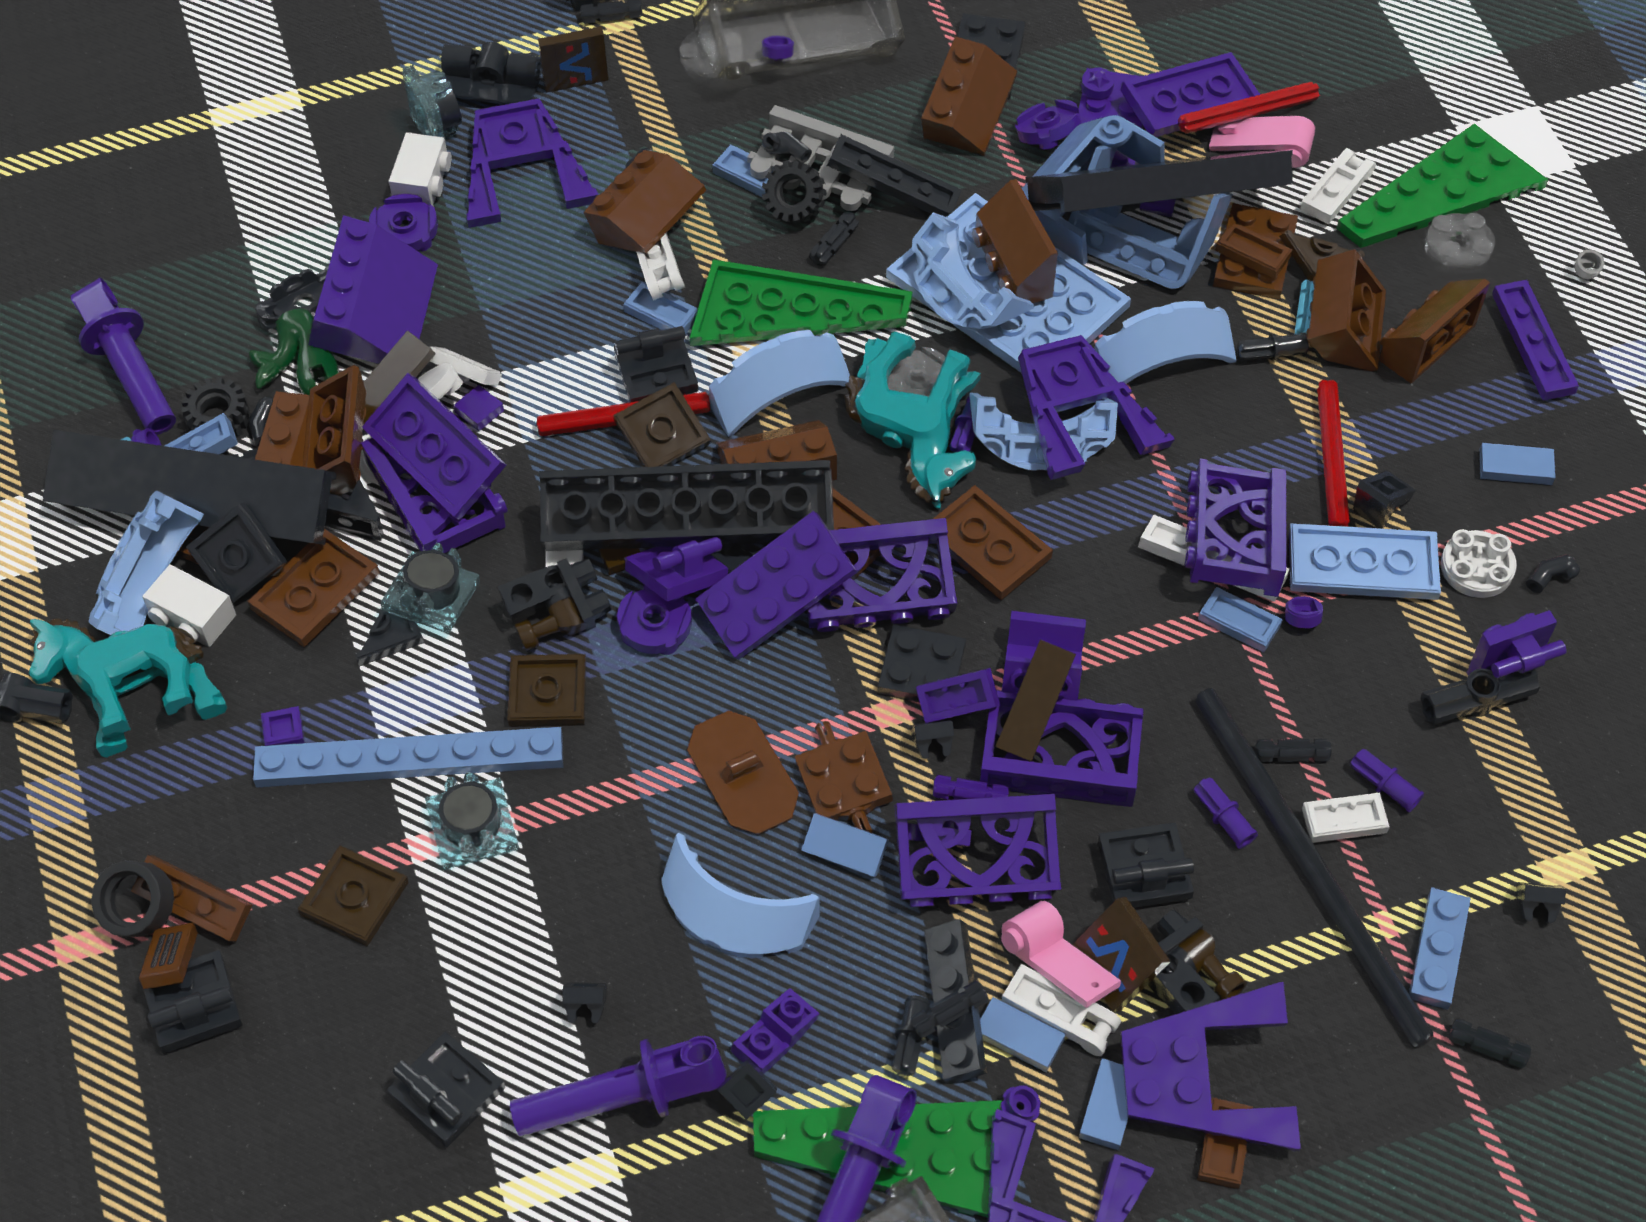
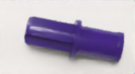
(964, 433)
(1387, 780)
(1225, 812)

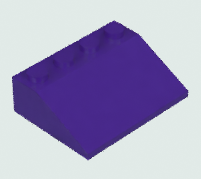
(371, 293)

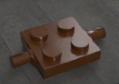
(844, 777)

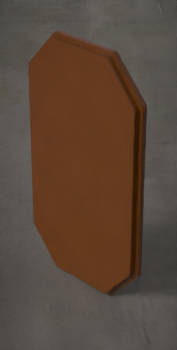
(743, 772)

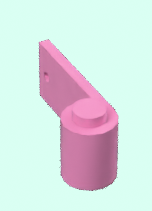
(1267, 133)
(1039, 942)

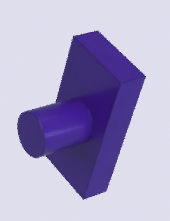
(957, 695)

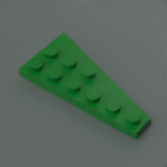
(1453, 179)
(764, 303)
(939, 1142)

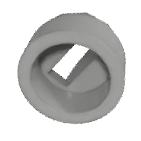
(1588, 259)

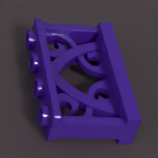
(1263, 492)
(426, 527)
(914, 538)
(1087, 722)
(1019, 813)

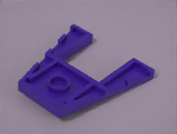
(516, 136)
(1074, 375)
(1170, 1073)
(1008, 1153)

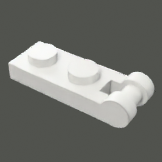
(1337, 186)
(660, 269)
(1048, 1003)

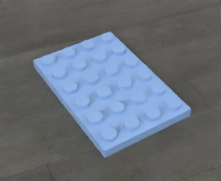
(1079, 303)

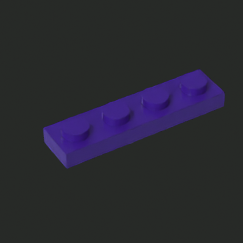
(1535, 340)

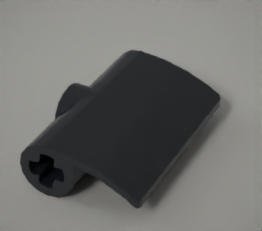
(491, 73)

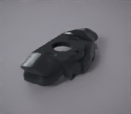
(287, 293)

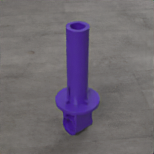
(113, 333)
(659, 1077)
(868, 1147)

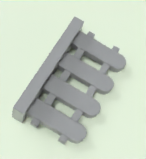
(821, 140)

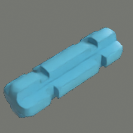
(1303, 313)

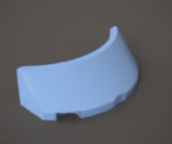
(949, 285)
(1167, 336)
(773, 372)
(1019, 441)
(139, 560)
(730, 919)

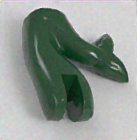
(293, 335)

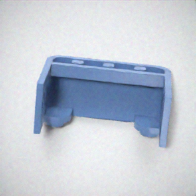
(1076, 154)
(1145, 248)

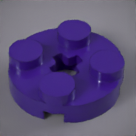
(1049, 124)
(409, 207)
(649, 637)

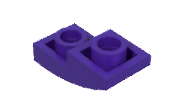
(776, 1031)

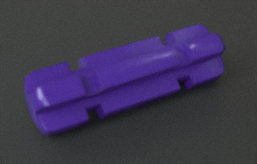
(966, 789)

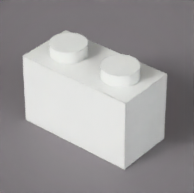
(420, 167)
(189, 605)

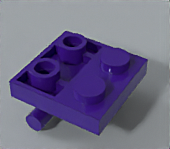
(678, 569)
(1517, 646)

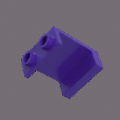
(1024, 635)

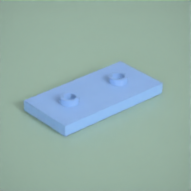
(1364, 561)

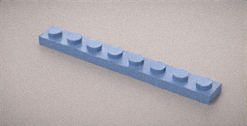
(408, 757)

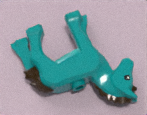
(912, 418)
(120, 665)

